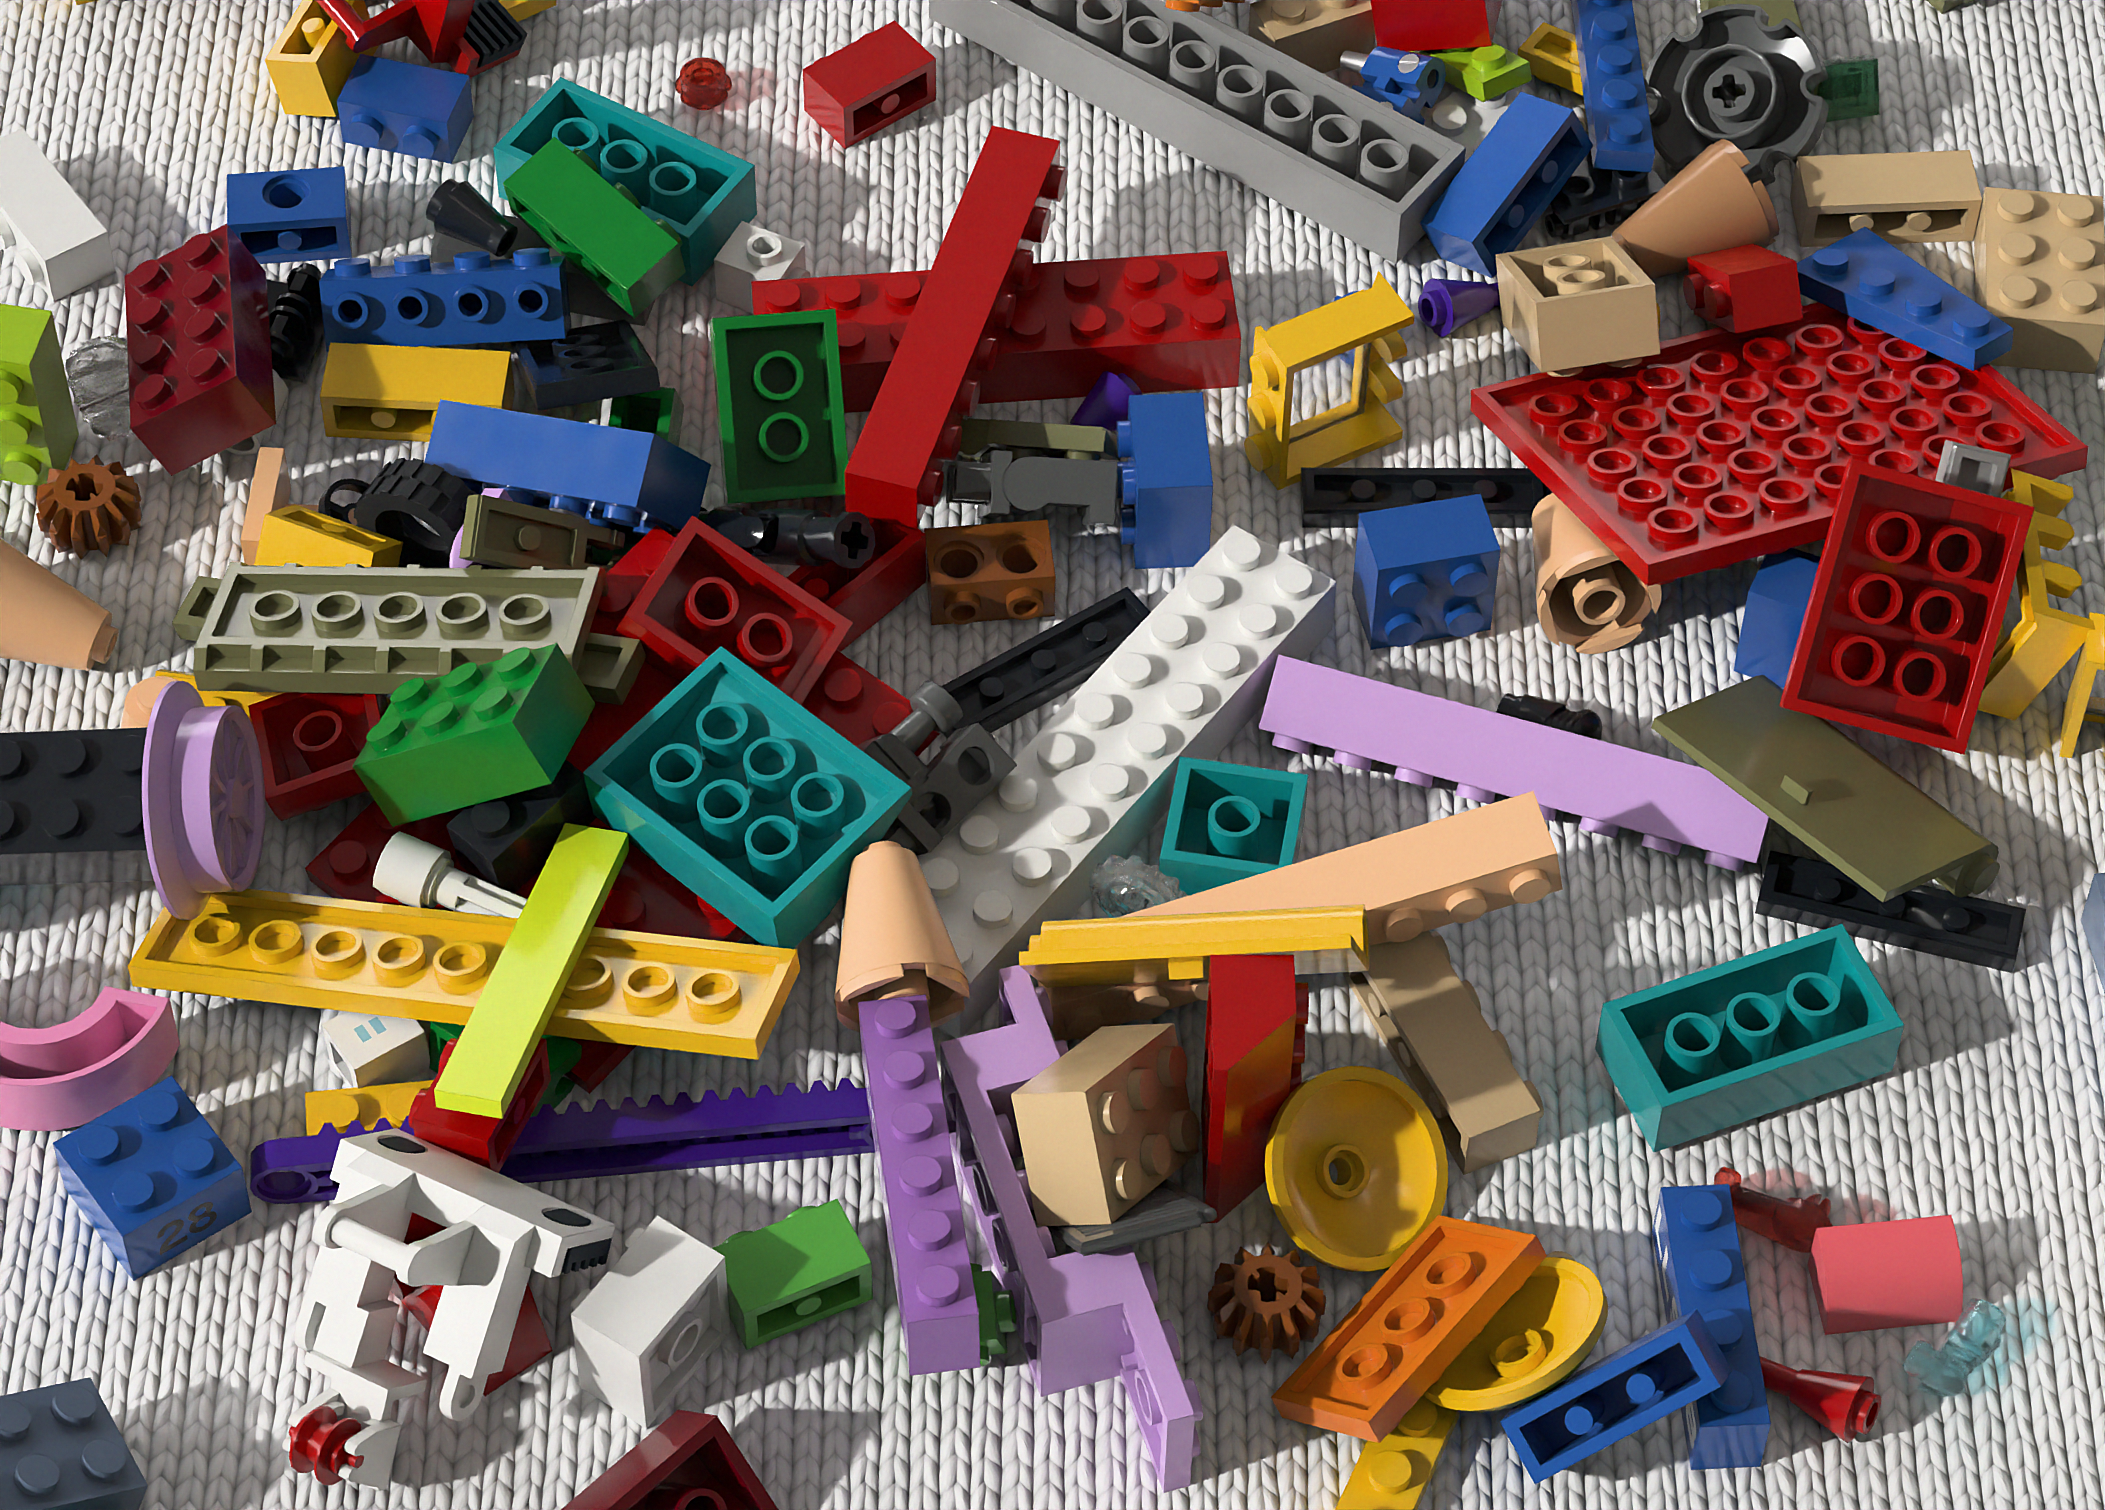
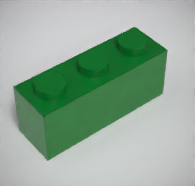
(596, 226)

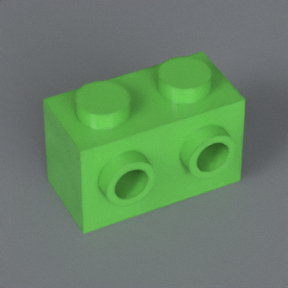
(794, 1273)

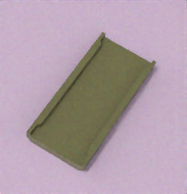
(383, 624)

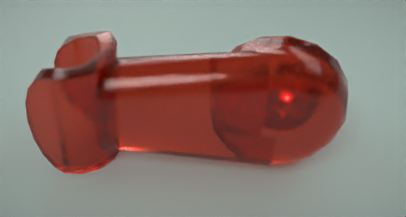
(1785, 1221)

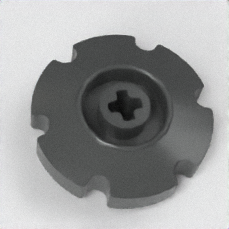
(1730, 52)

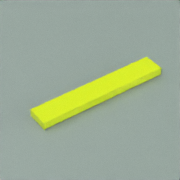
(532, 971)

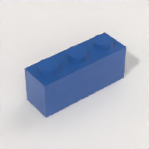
(1506, 183)
(1617, 1396)

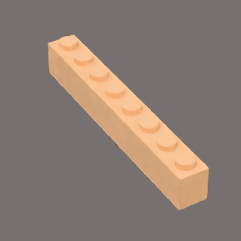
(1405, 879)

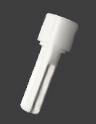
(426, 876)

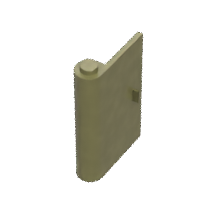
(1830, 792)

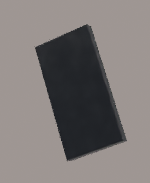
(586, 365)

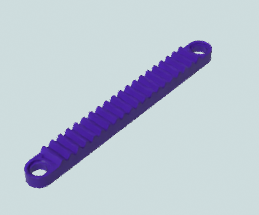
(616, 1139)

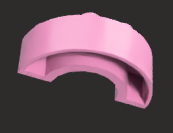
(87, 1064)

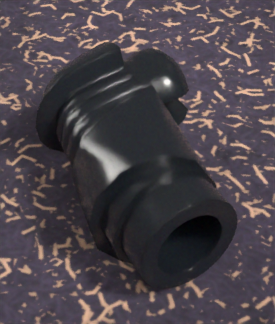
(1551, 714)

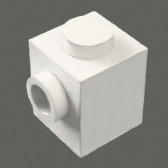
(755, 256)

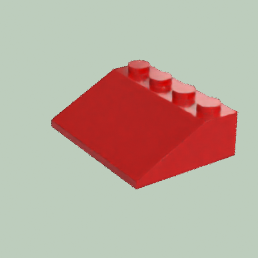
(1906, 606)

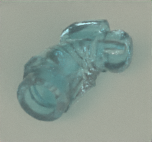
(1967, 1345)

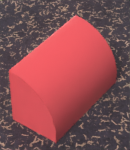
(1887, 1274)

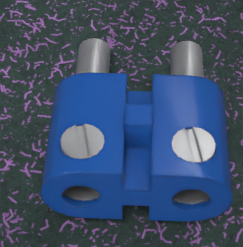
(1398, 78)

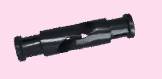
(795, 535)

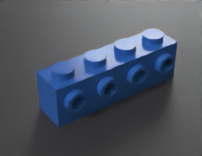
(447, 301)

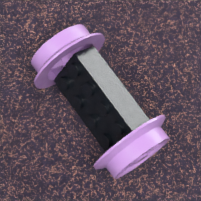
(137, 803)

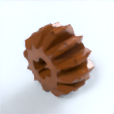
(88, 507)
(1266, 1302)

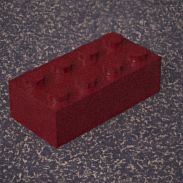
(199, 350)

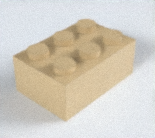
(2043, 276)
(1578, 306)
(1106, 1124)

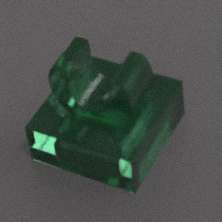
(1851, 87)

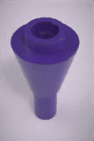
(1454, 303)
(1106, 402)

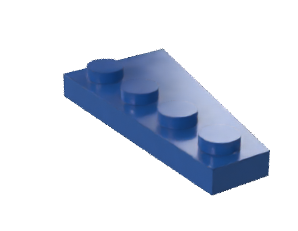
(1901, 297)

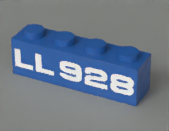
(1705, 1271)

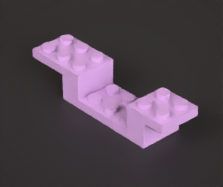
(1073, 1311)

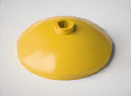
(1385, 1160)
(1529, 1342)

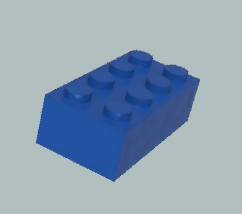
(570, 466)

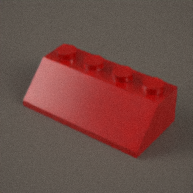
(1248, 1068)

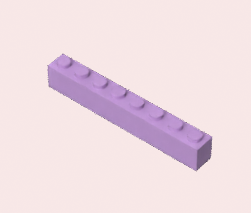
(1512, 757)

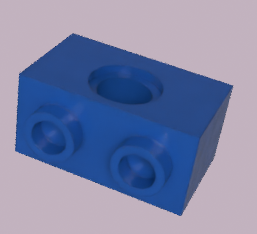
(291, 214)

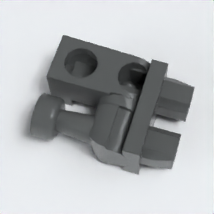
(1034, 482)
(951, 782)

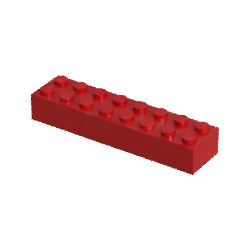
(1150, 317)

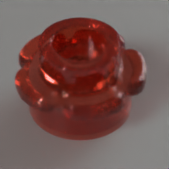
(703, 83)

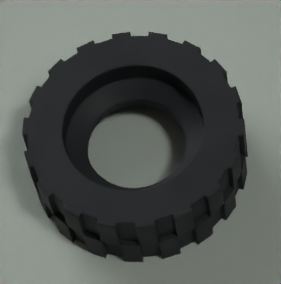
(420, 491)

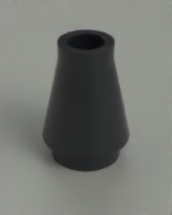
(468, 217)

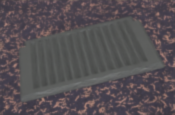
(1158, 1214)

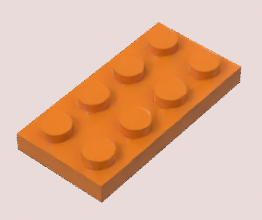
(1409, 1328)

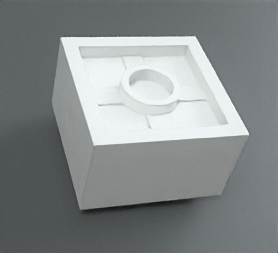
(650, 1321)

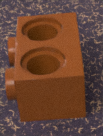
(990, 572)

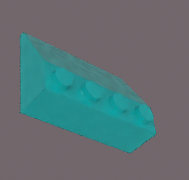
(746, 799)

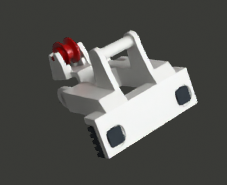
(481, 1258)

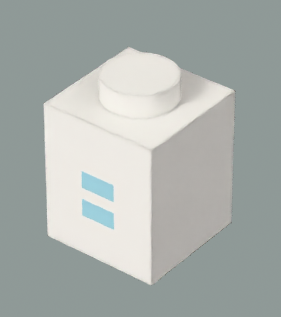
(377, 1048)

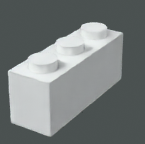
(47, 222)

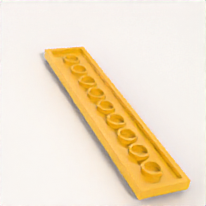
(438, 961)

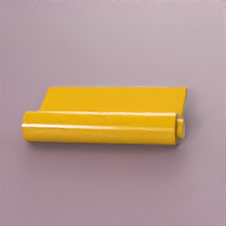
(1181, 944)

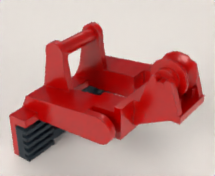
(461, 32)

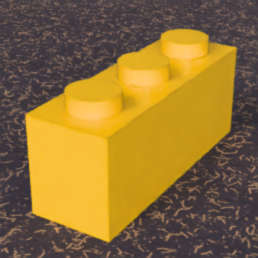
(398, 389)

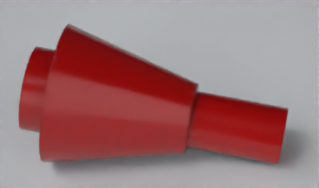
(1835, 1400)

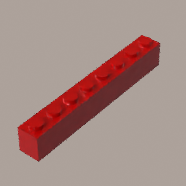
(955, 329)

